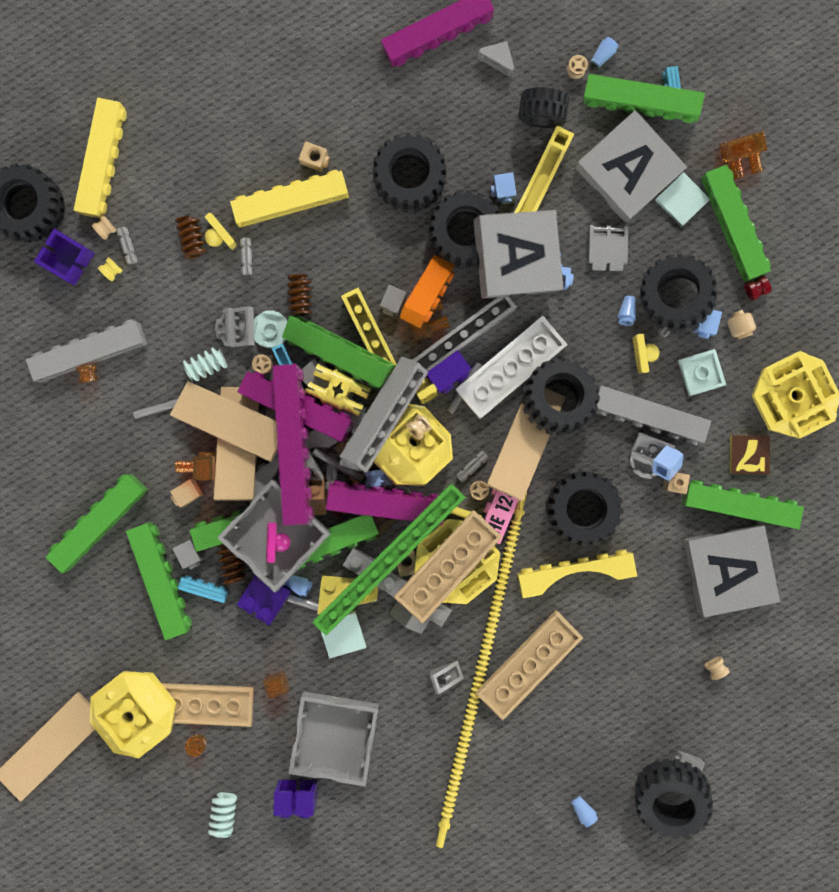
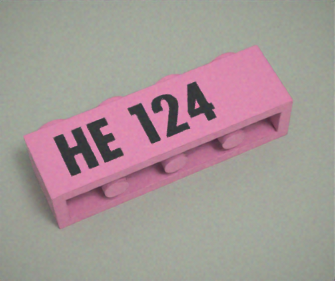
(499, 511)

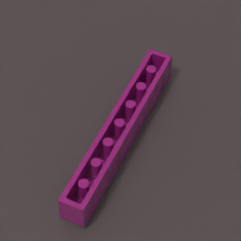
(291, 445)

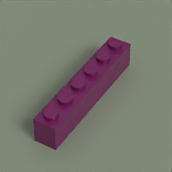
(435, 29)
(318, 417)
(377, 501)

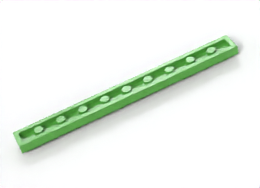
(388, 559)

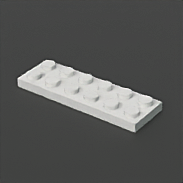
(510, 367)

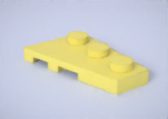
(333, 586)

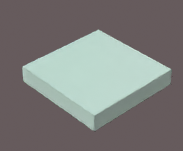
(682, 199)
(701, 372)
(345, 637)

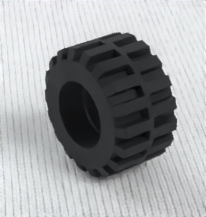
(543, 107)

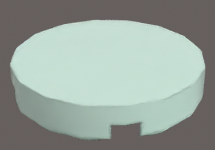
(269, 335)

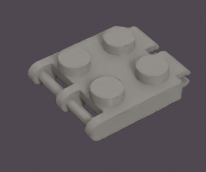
(608, 248)

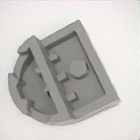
(236, 327)
(644, 452)

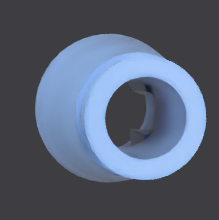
(605, 51)
(627, 312)
(299, 585)
(585, 813)

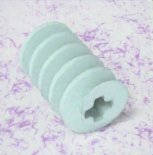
(204, 365)
(224, 815)

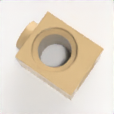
(308, 151)
(677, 484)
(186, 493)
(410, 569)

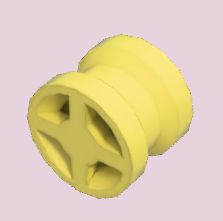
(110, 269)

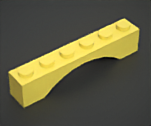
(545, 170)
(537, 581)

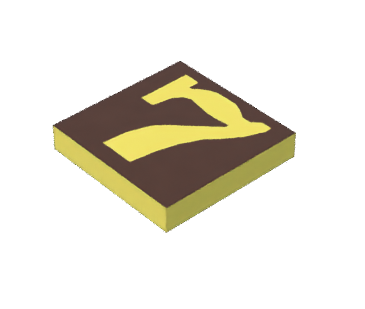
(749, 454)

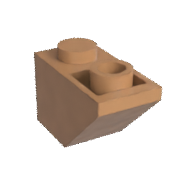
(318, 496)

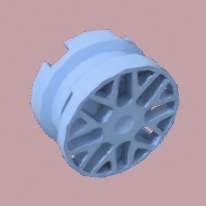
(376, 478)

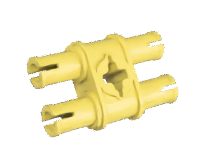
(328, 395)

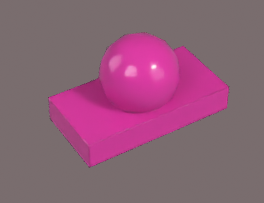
(275, 542)

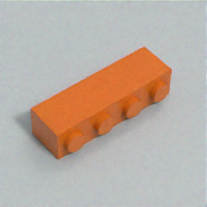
(426, 292)

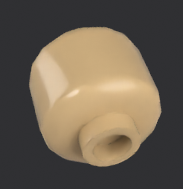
(741, 324)

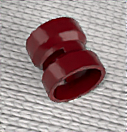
(759, 287)

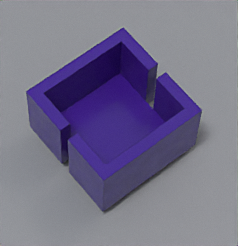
(66, 259)
(449, 372)
(263, 600)
(292, 802)

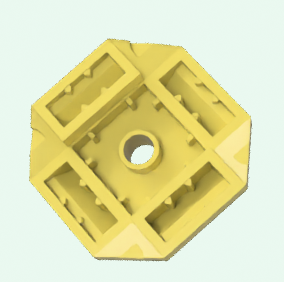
(815, 390)
(412, 464)
(476, 581)
(146, 700)

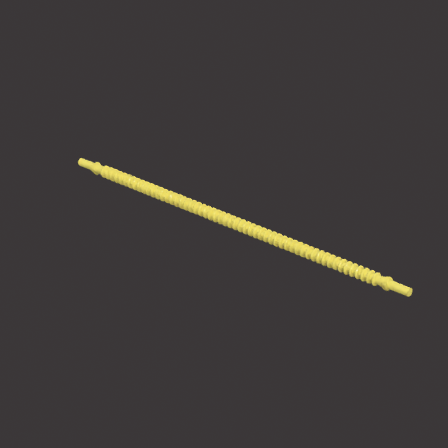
(453, 787)

